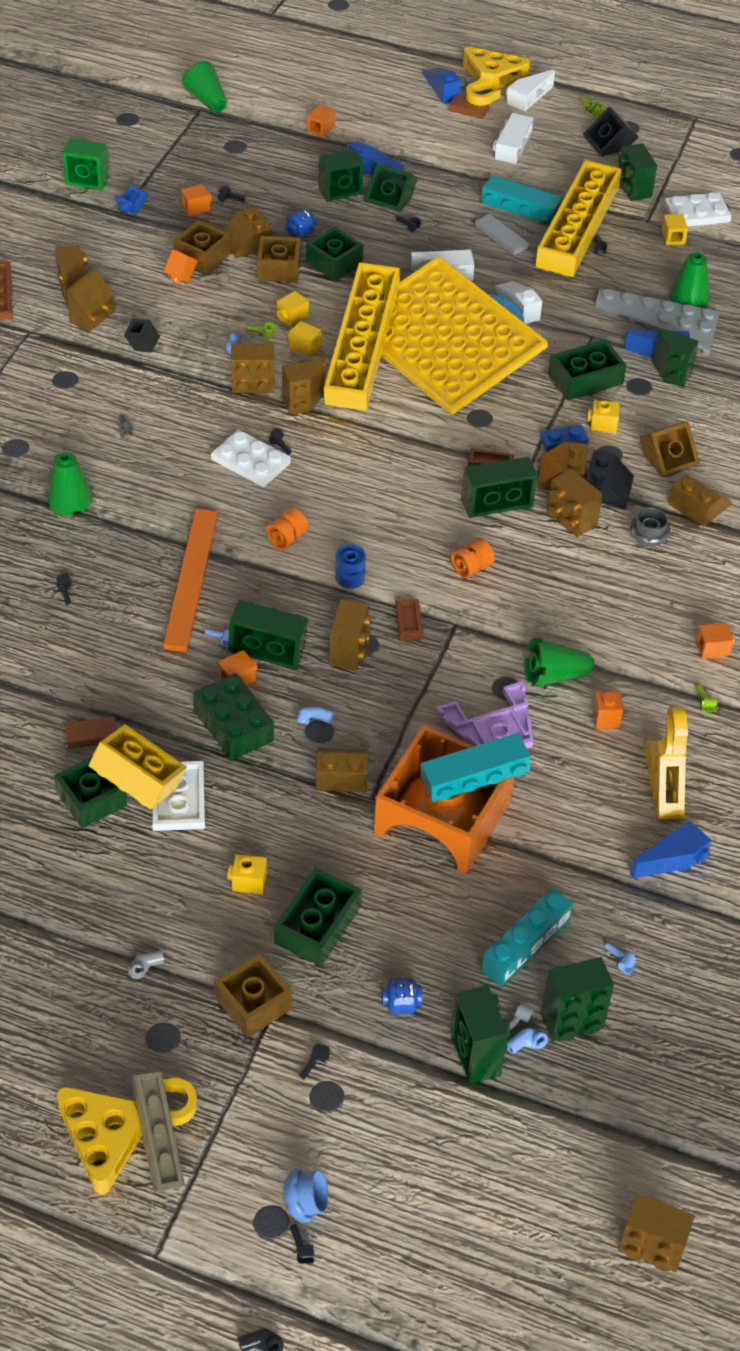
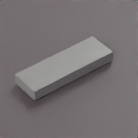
(501, 234)

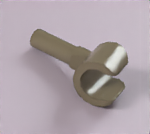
(222, 274)

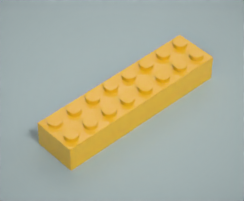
(578, 218)
(362, 337)

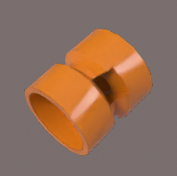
(287, 528)
(472, 558)

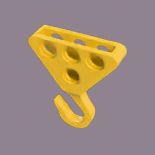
(491, 73)
(669, 755)
(108, 1144)

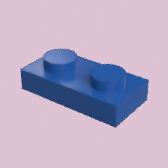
(555, 437)

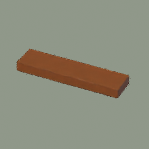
(5, 291)

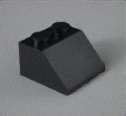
(610, 133)
(610, 478)

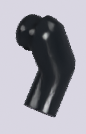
(262, 1339)

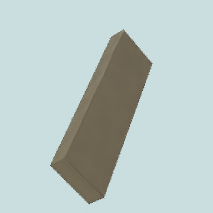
(157, 1131)

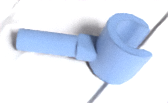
(223, 636)
(627, 960)

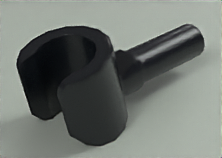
(225, 192)
(412, 223)
(600, 245)
(276, 438)
(63, 582)
(319, 1053)
(305, 1253)

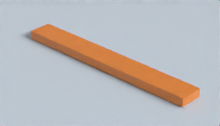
(190, 581)

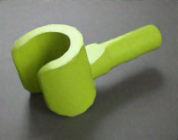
(267, 331)
(708, 704)

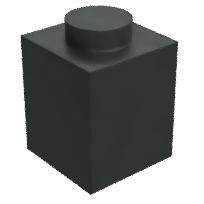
(142, 335)

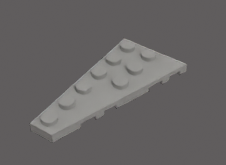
(662, 314)

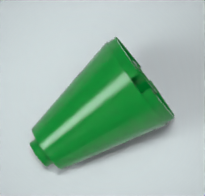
(205, 86)
(692, 282)
(67, 486)
(555, 663)

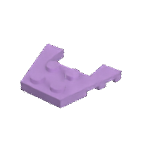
(493, 724)

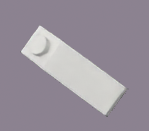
(530, 89)
(459, 259)
(523, 297)

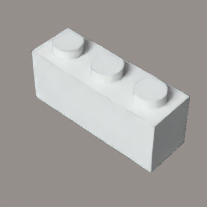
(513, 138)

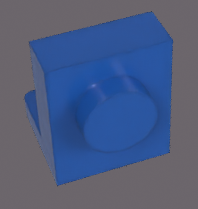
(131, 200)

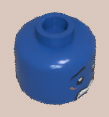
(300, 223)
(402, 996)

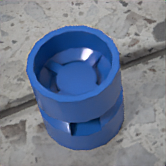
(350, 566)

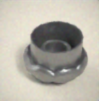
(650, 527)

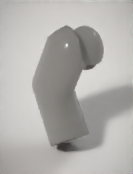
(143, 962)

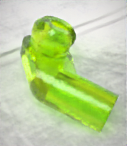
(592, 107)

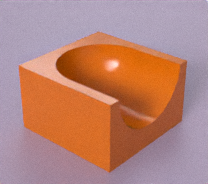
(459, 822)

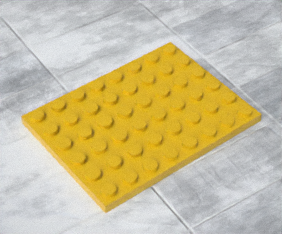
(454, 336)

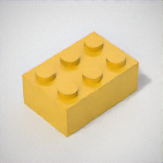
(137, 766)

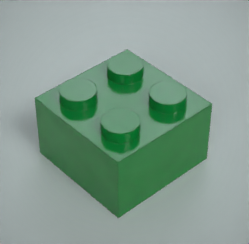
(85, 164)

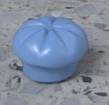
(305, 1194)

